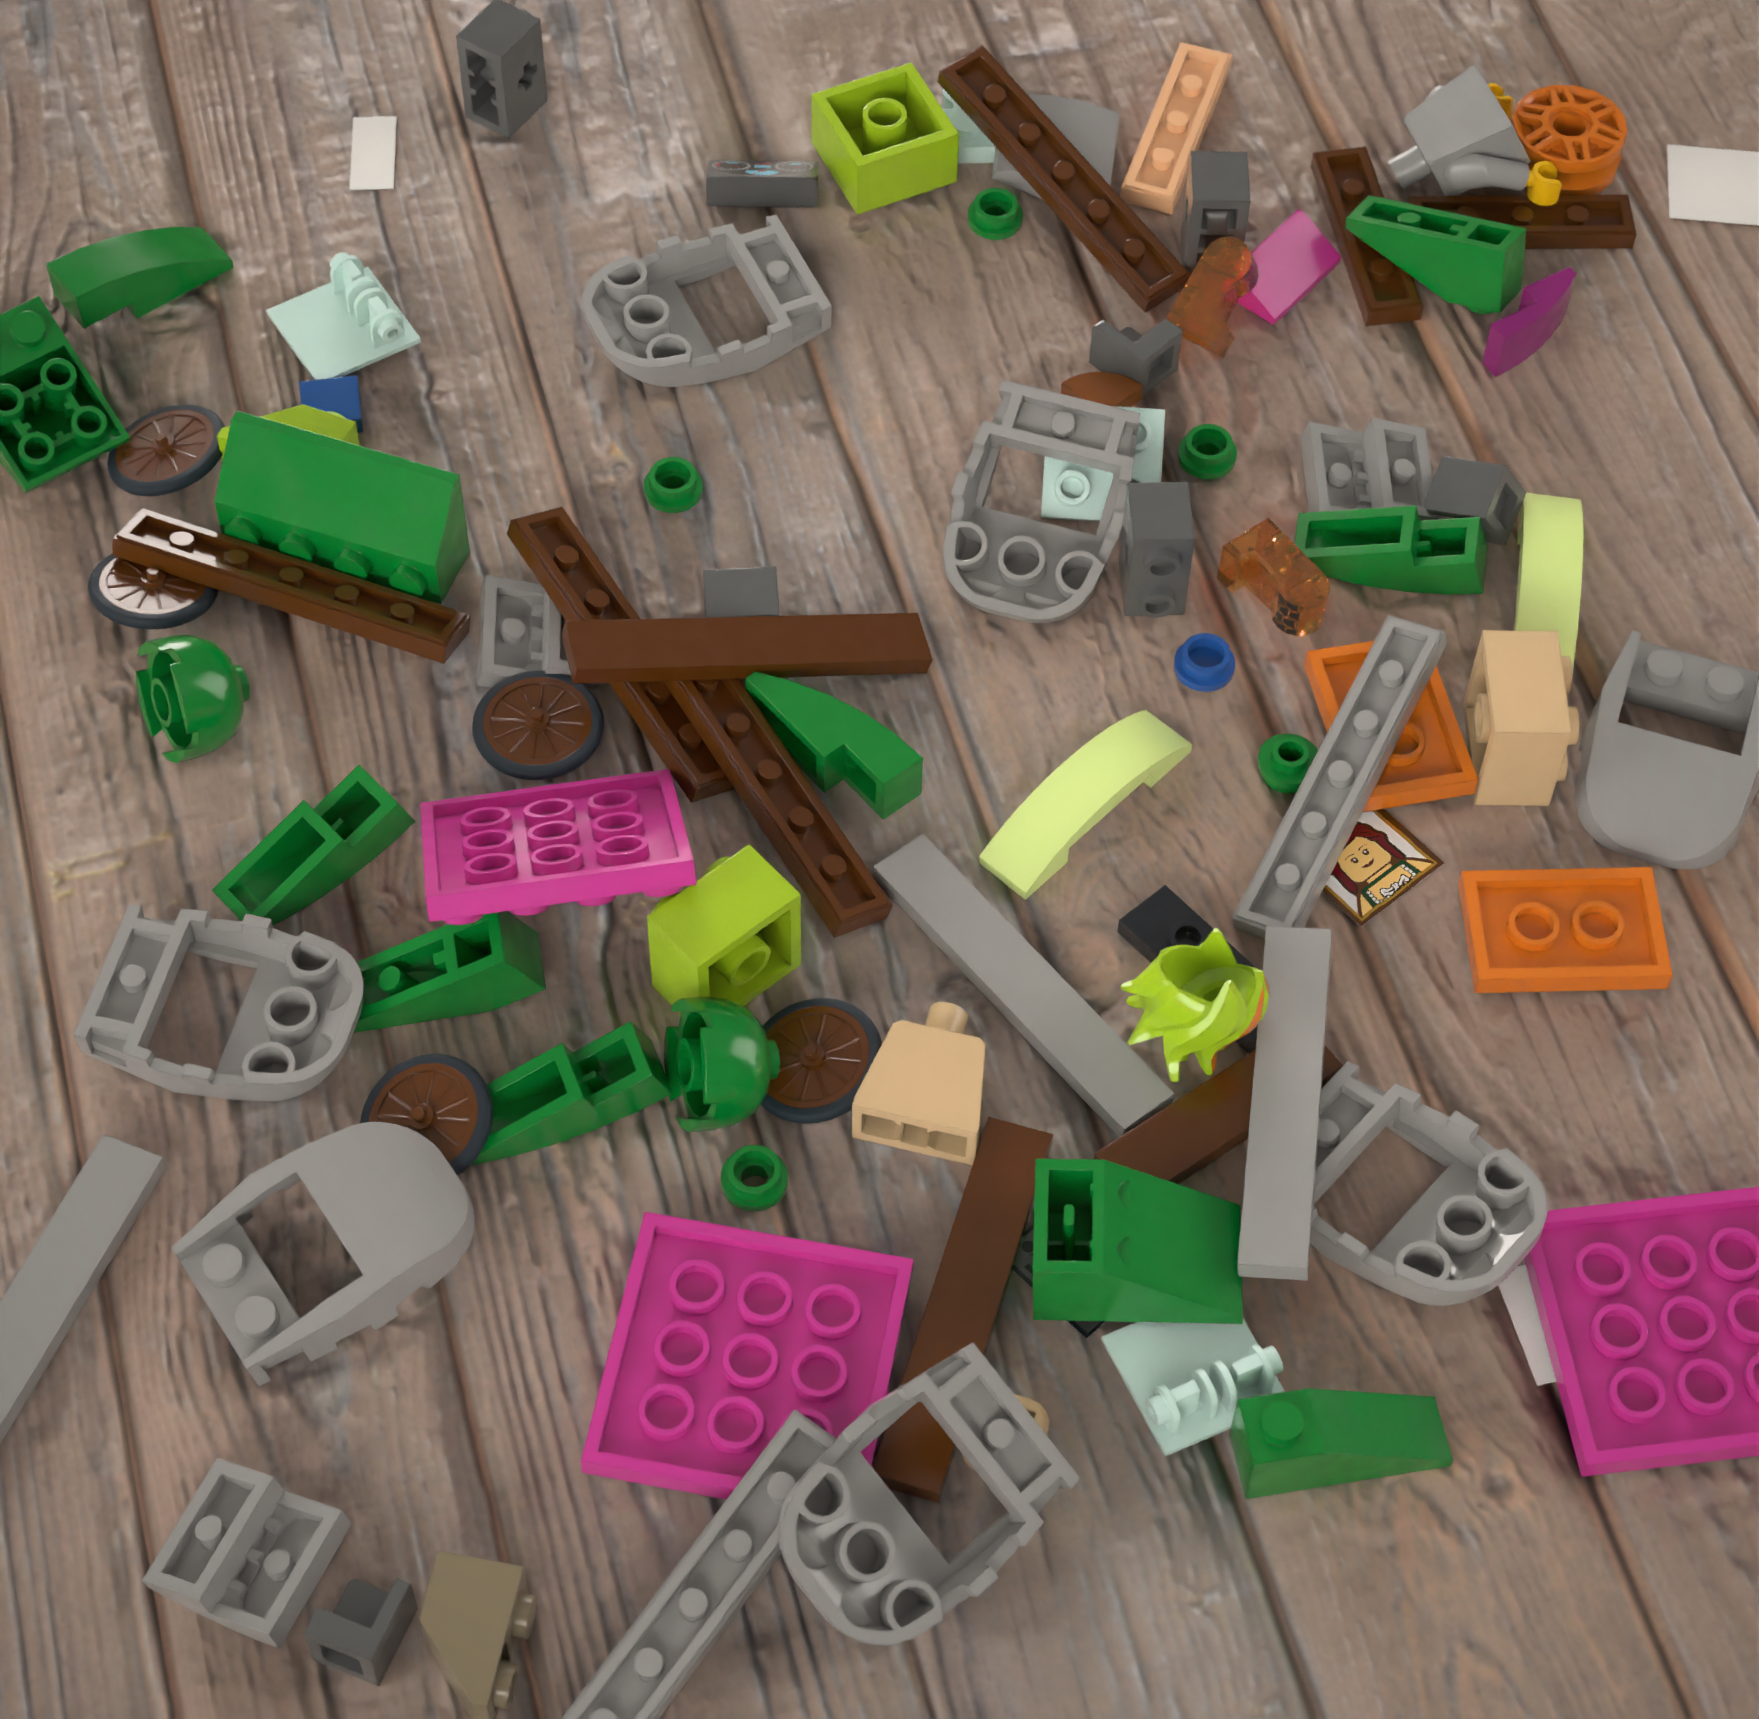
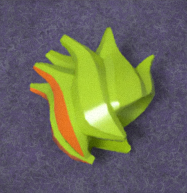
(1197, 1001)

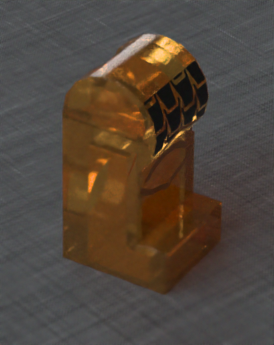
(1212, 292)
(1278, 576)

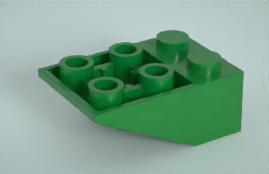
(48, 401)
(1131, 1247)

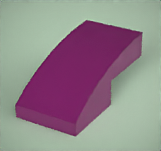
(1525, 331)

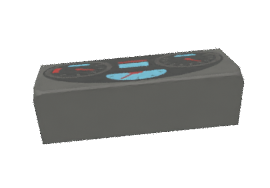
(762, 183)

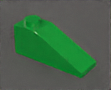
(1448, 252)
(452, 973)
(1333, 1439)

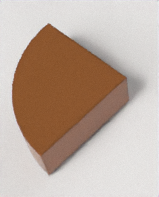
(1104, 388)

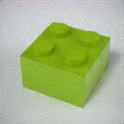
(884, 138)
(726, 933)

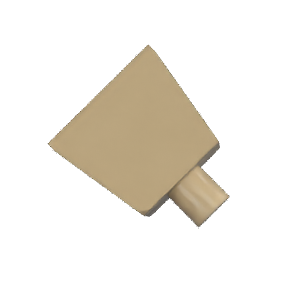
(925, 1088)

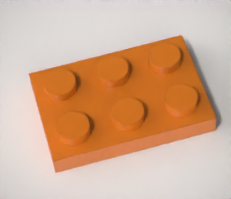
(1431, 752)
(1564, 930)

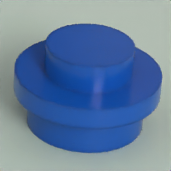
(1204, 663)

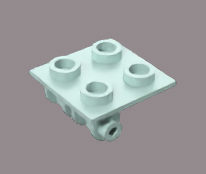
(343, 322)
(1082, 491)
(1191, 1376)

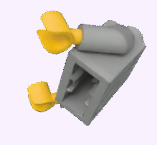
(1470, 143)

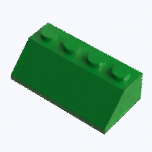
(342, 506)

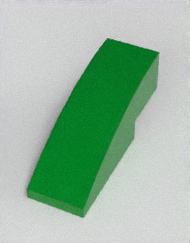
(135, 271)
(1396, 549)
(839, 743)
(315, 850)
(573, 1092)

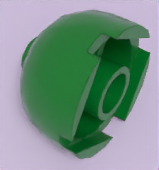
(191, 694)
(718, 1062)

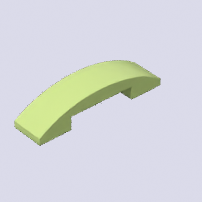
(1550, 567)
(1077, 796)

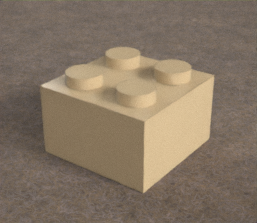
(1519, 717)

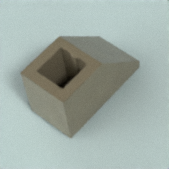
(472, 1627)

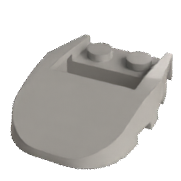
(655, 336)
(1024, 564)
(1662, 793)
(287, 1029)
(388, 1204)
(1462, 1230)
(862, 1550)

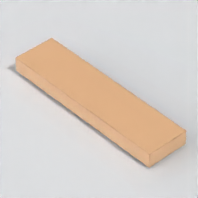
(1175, 128)

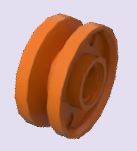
(1575, 132)

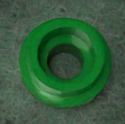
(995, 214)
(1207, 452)
(673, 485)
(1283, 774)
(749, 1162)

